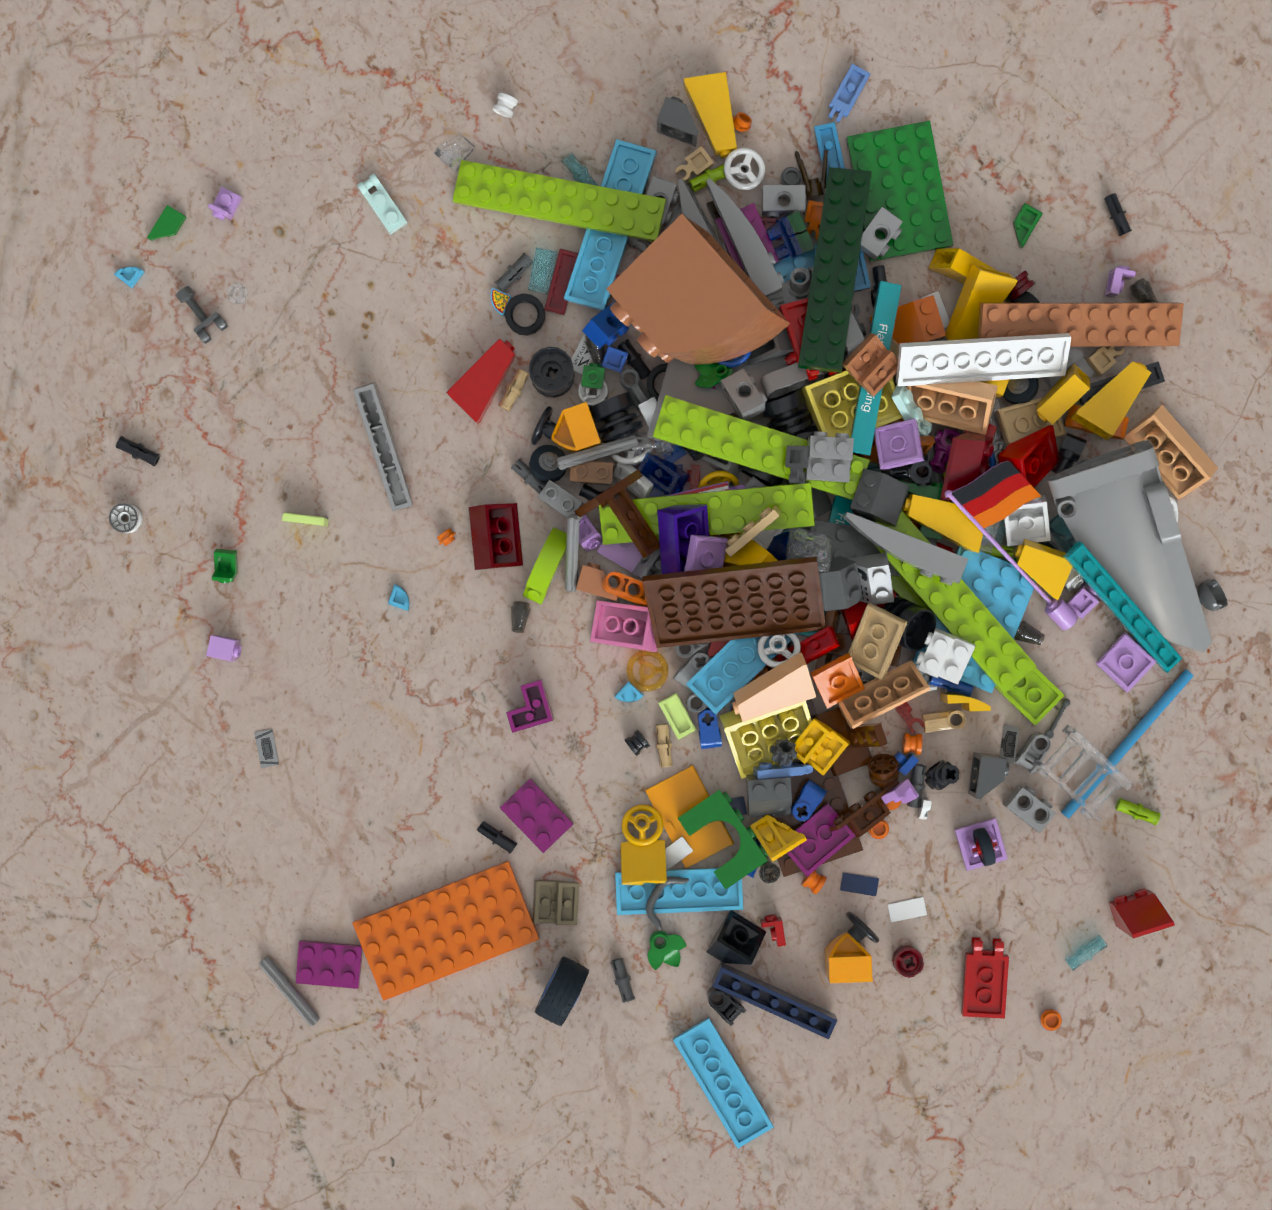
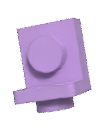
(225, 204)
(1115, 283)
(588, 535)
(1083, 600)
(903, 791)

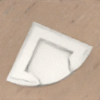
(925, 807)

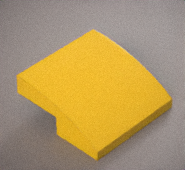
(968, 703)
(820, 746)
(643, 863)

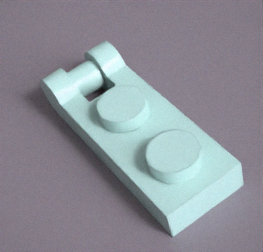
(382, 204)
(907, 407)

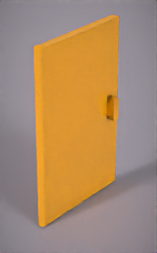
(677, 796)

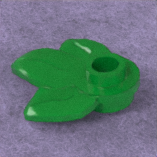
(711, 374)
(667, 951)

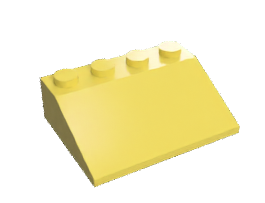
(834, 403)
(753, 738)

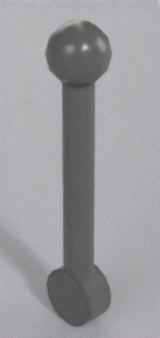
(1065, 703)

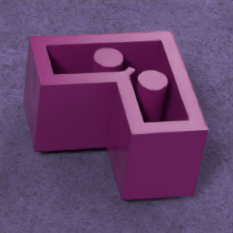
(536, 710)

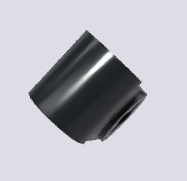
(727, 1007)

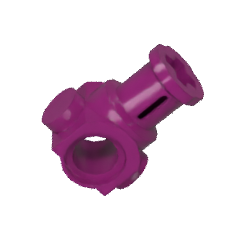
(942, 449)

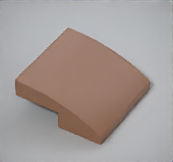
(871, 364)

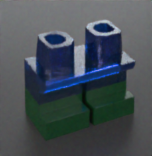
(794, 235)

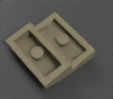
(555, 902)

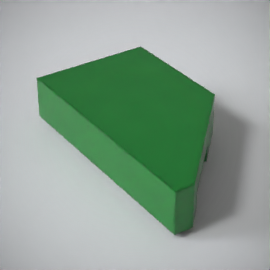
(1025, 223)
(167, 224)

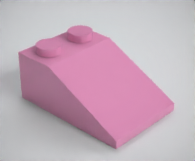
(623, 626)

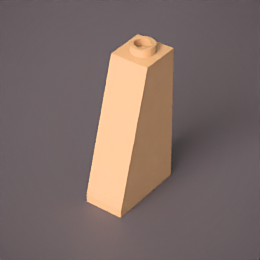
(775, 690)

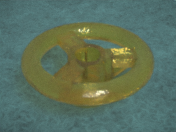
(661, 669)

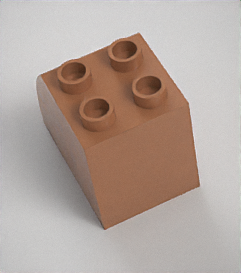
(693, 299)

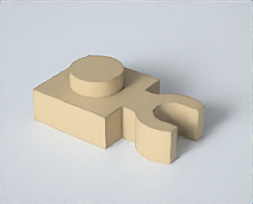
(696, 163)
(1103, 359)

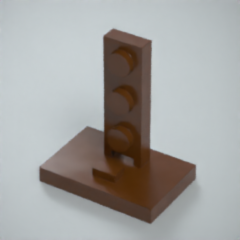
(626, 513)
(832, 619)
(861, 738)

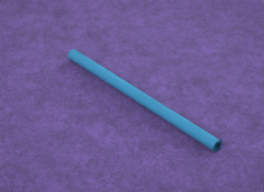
(1135, 734)

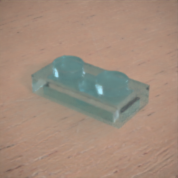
(542, 270)

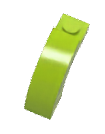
(546, 566)

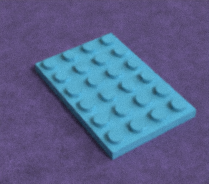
(1001, 592)

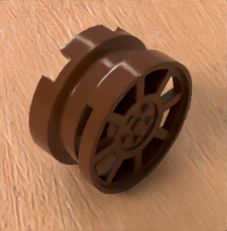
(883, 770)

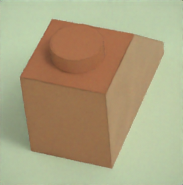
(591, 581)

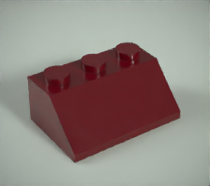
(966, 461)
(495, 536)

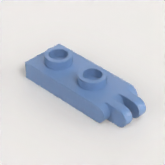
(848, 92)
(767, 770)

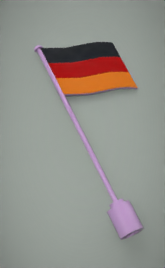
(994, 498)

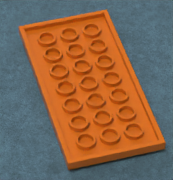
(446, 930)

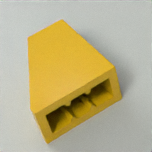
(954, 263)
(1063, 394)
(1044, 565)

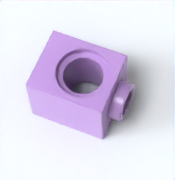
(223, 648)

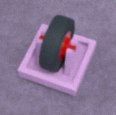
(980, 844)

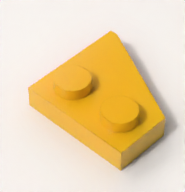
(776, 837)

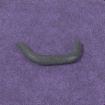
(655, 895)

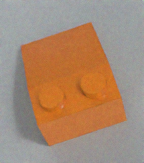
(918, 322)

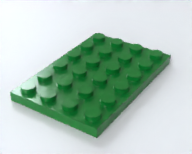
(905, 184)

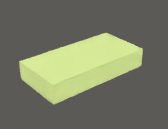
(305, 519)
(677, 716)

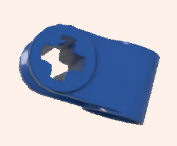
(709, 732)
(810, 797)

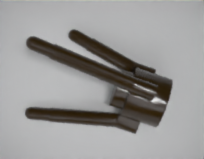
(813, 186)

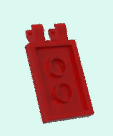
(796, 313)
(985, 980)

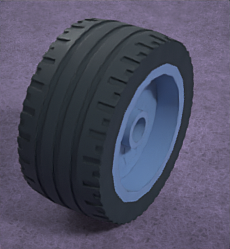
(562, 991)

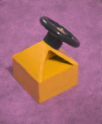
(572, 432)
(848, 958)

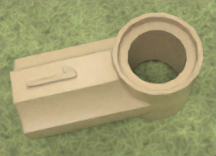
(941, 721)

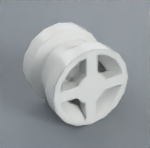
(505, 105)

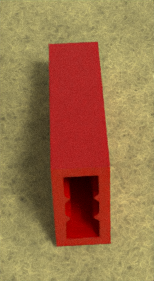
(481, 382)

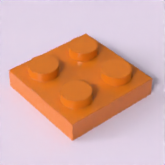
(837, 680)

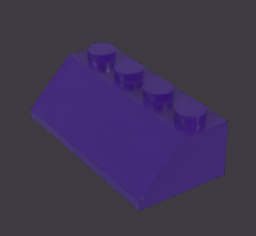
(675, 529)

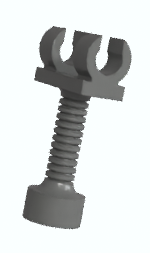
(186, 295)

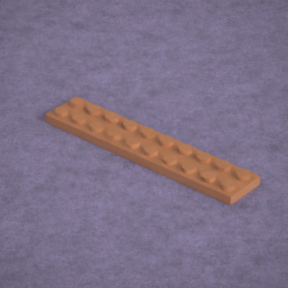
(1086, 322)

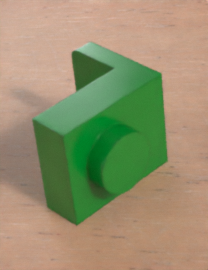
(593, 376)
(225, 565)

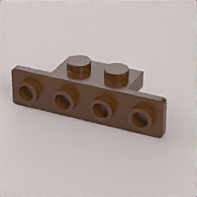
(865, 814)

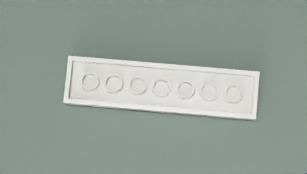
(982, 359)

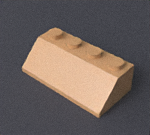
(957, 404)
(1180, 458)
(883, 695)

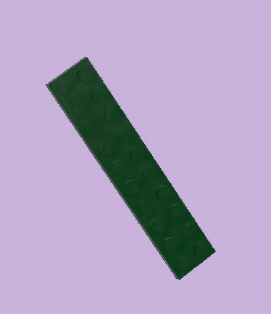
(835, 270)

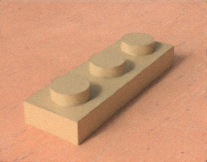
(752, 529)

